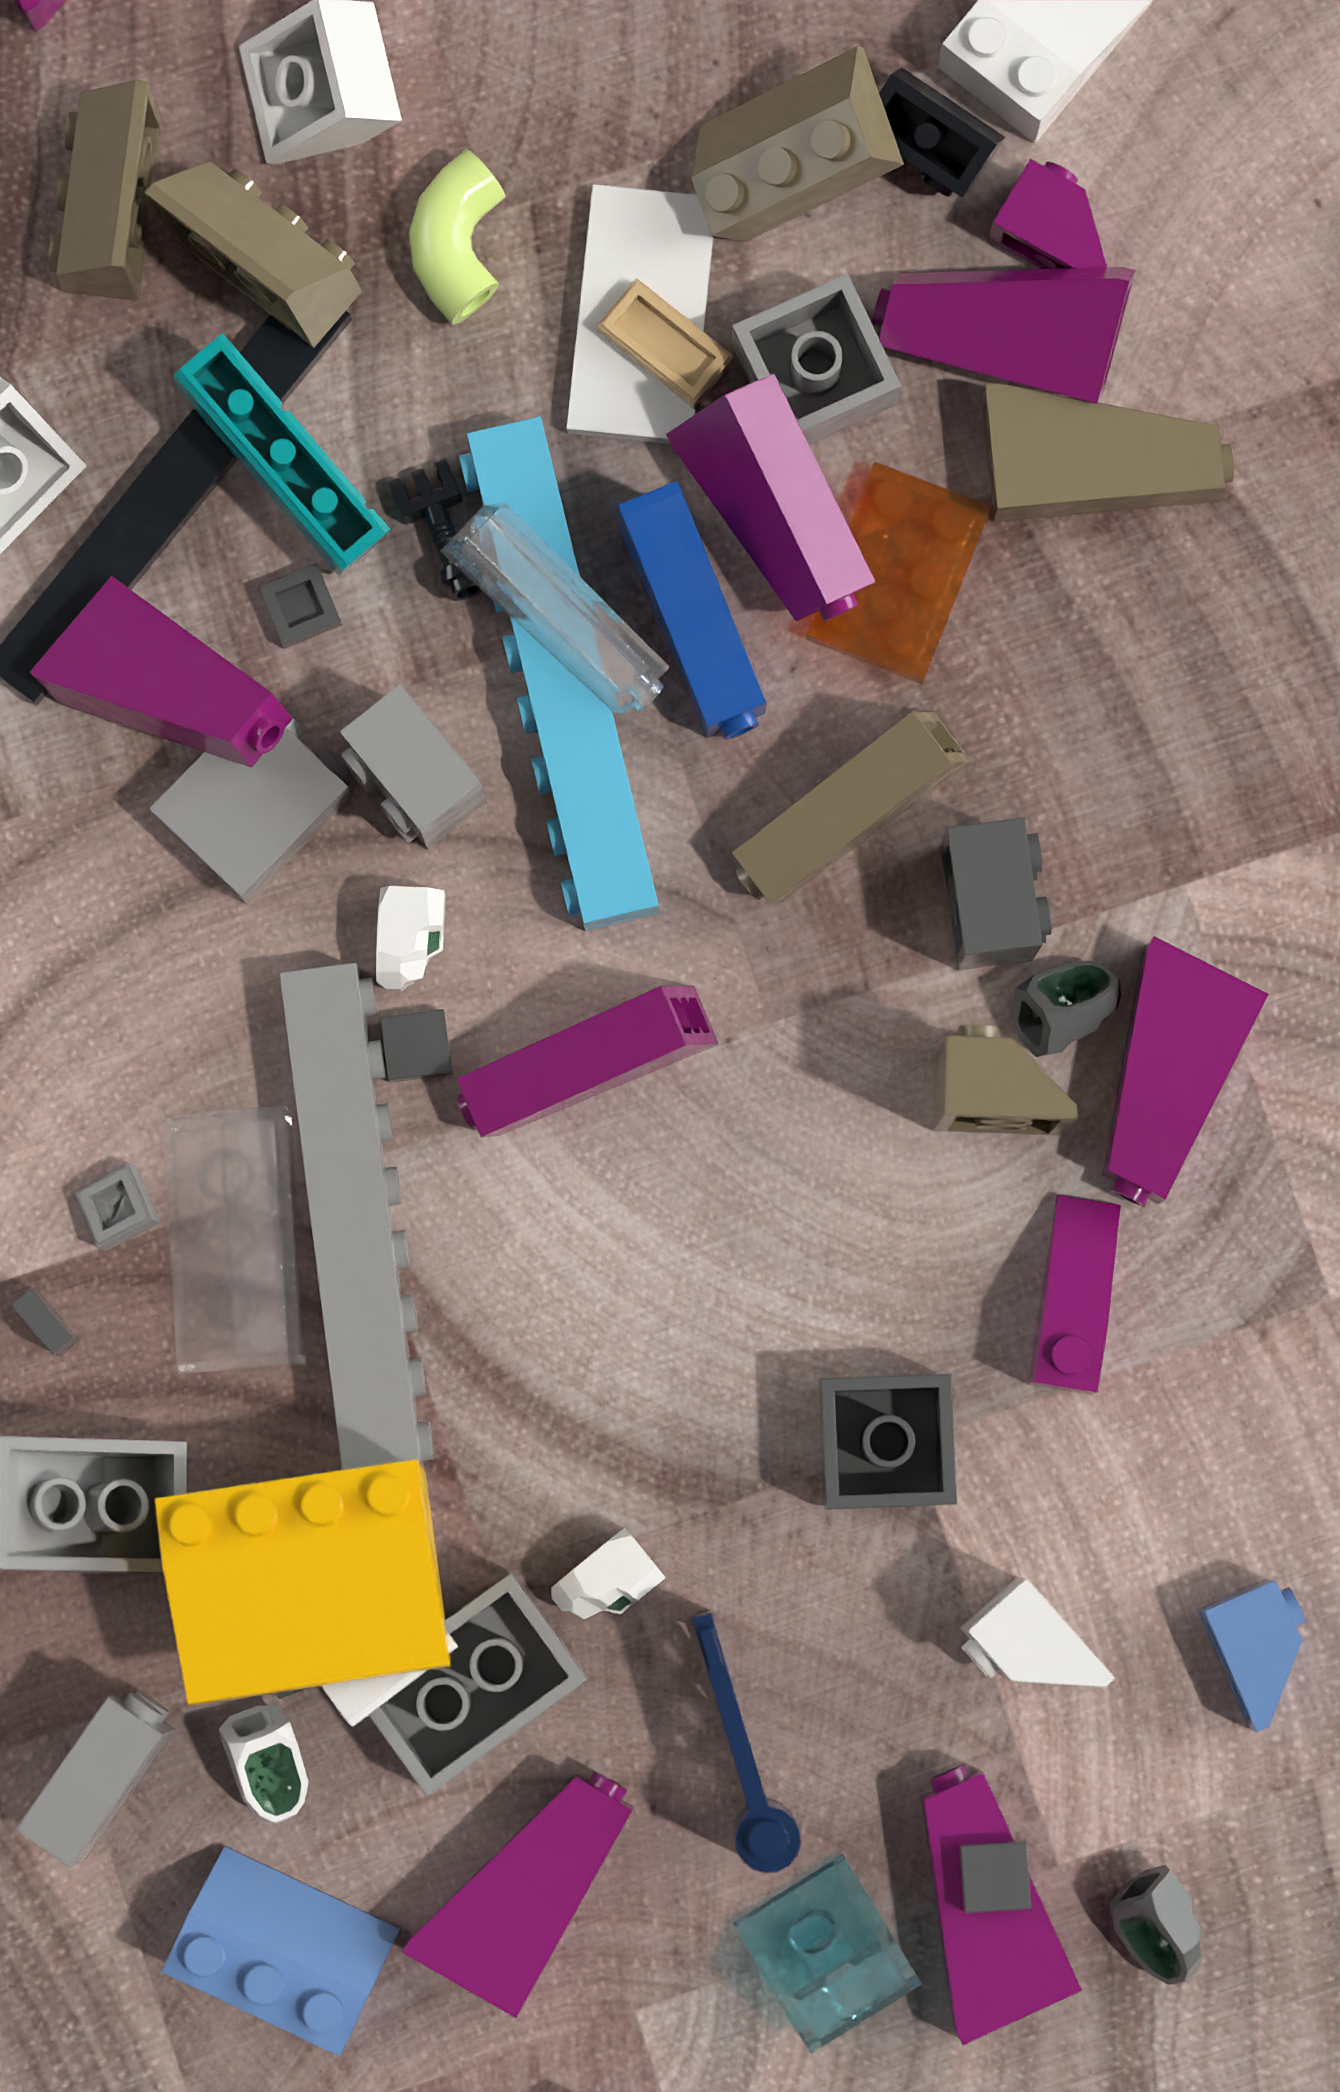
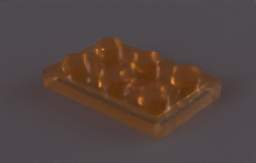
(918, 551)

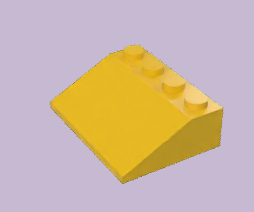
(303, 1581)

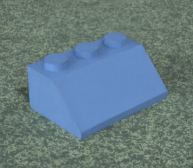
(281, 1950)

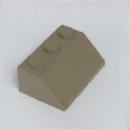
(793, 149)
(104, 194)
(257, 247)
(995, 1087)

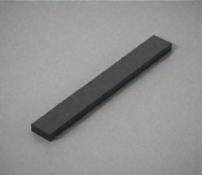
(152, 508)

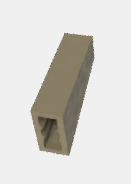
(1085, 457)
(850, 806)

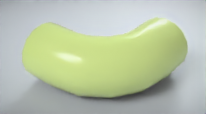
(443, 235)

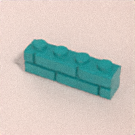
(280, 454)

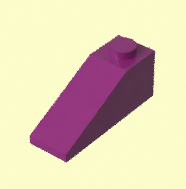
(1076, 1296)

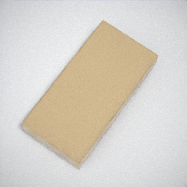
(665, 343)

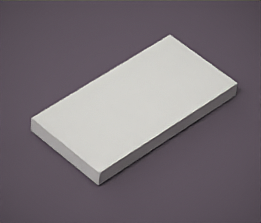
(669, 249)

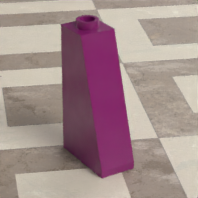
(1015, 325)
(774, 498)
(156, 677)
(1176, 1057)
(586, 1060)
(518, 1904)
(994, 1960)

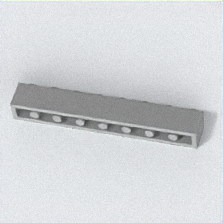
(352, 1216)

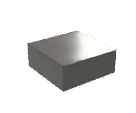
(300, 605)
(416, 1045)
(45, 1322)
(995, 1876)

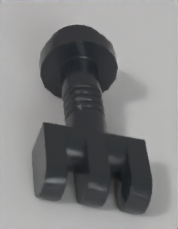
(432, 507)

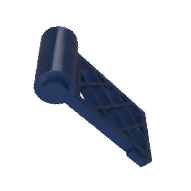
(765, 1828)

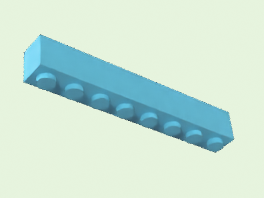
(575, 729)

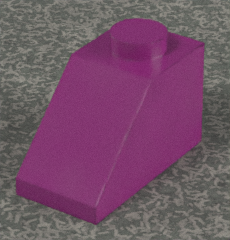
(1049, 220)

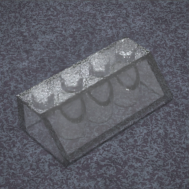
(234, 1241)

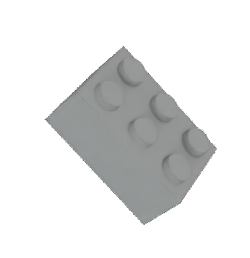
(499, 1680)

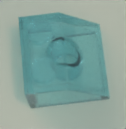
(826, 1954)

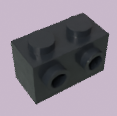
(937, 134)

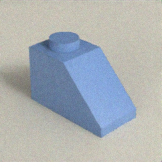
(1256, 1645)

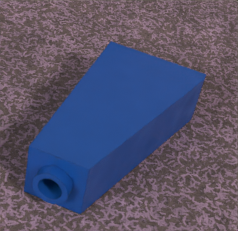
(691, 611)

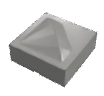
(117, 1207)

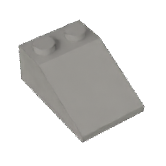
(85, 1503)

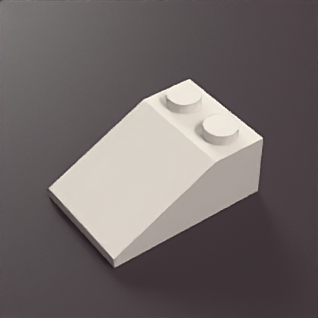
(1034, 53)

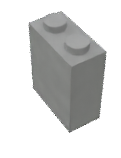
(254, 818)
(97, 1776)

